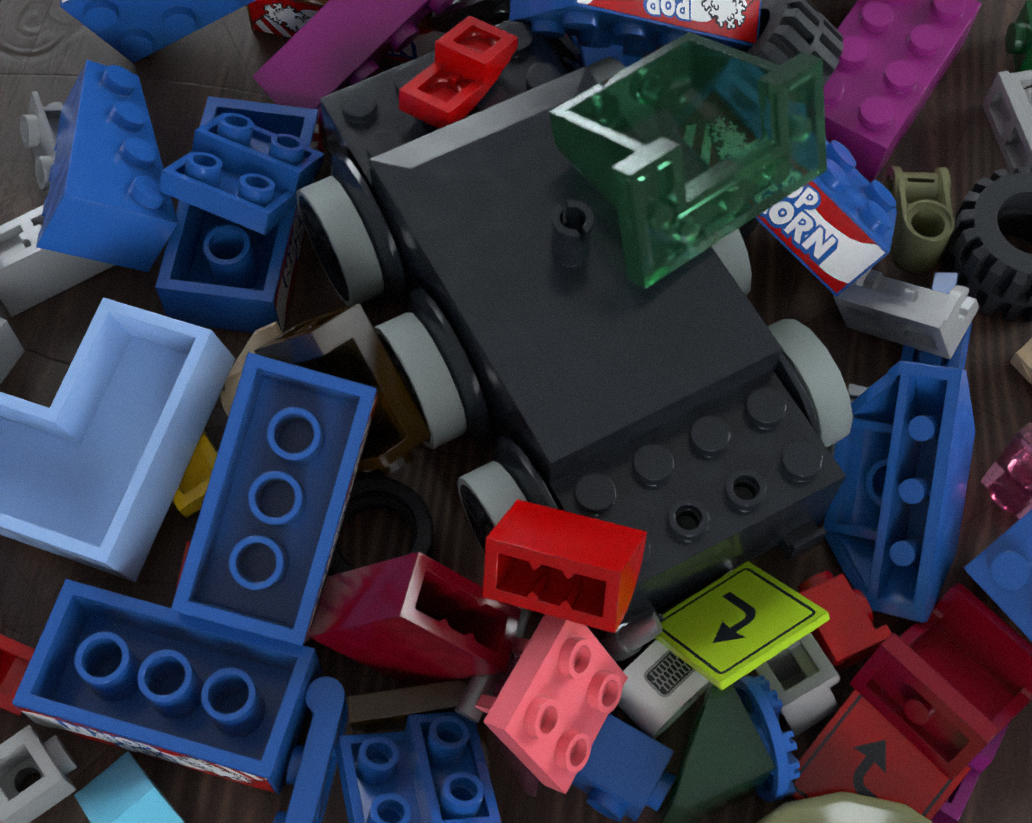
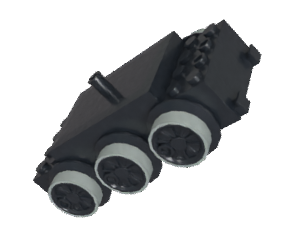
(526, 332)

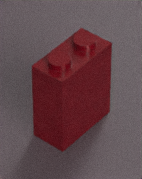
(415, 621)

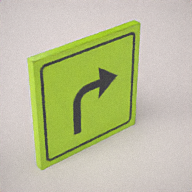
(738, 624)

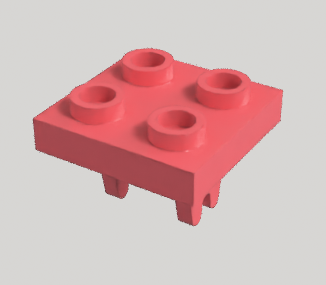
(555, 700)

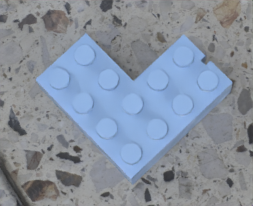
(115, 442)

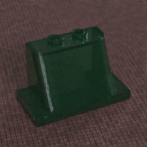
(694, 145)

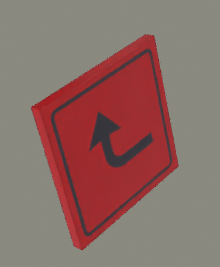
(872, 758)

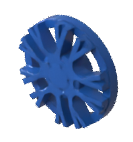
(764, 713)

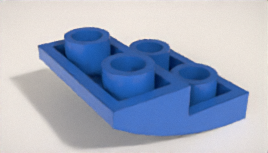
(242, 172)
(418, 774)

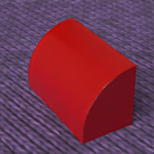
(563, 564)

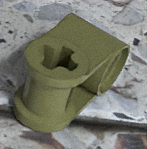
(922, 218)

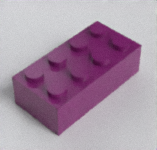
(889, 71)

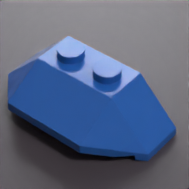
(903, 487)

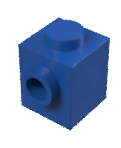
(625, 771)

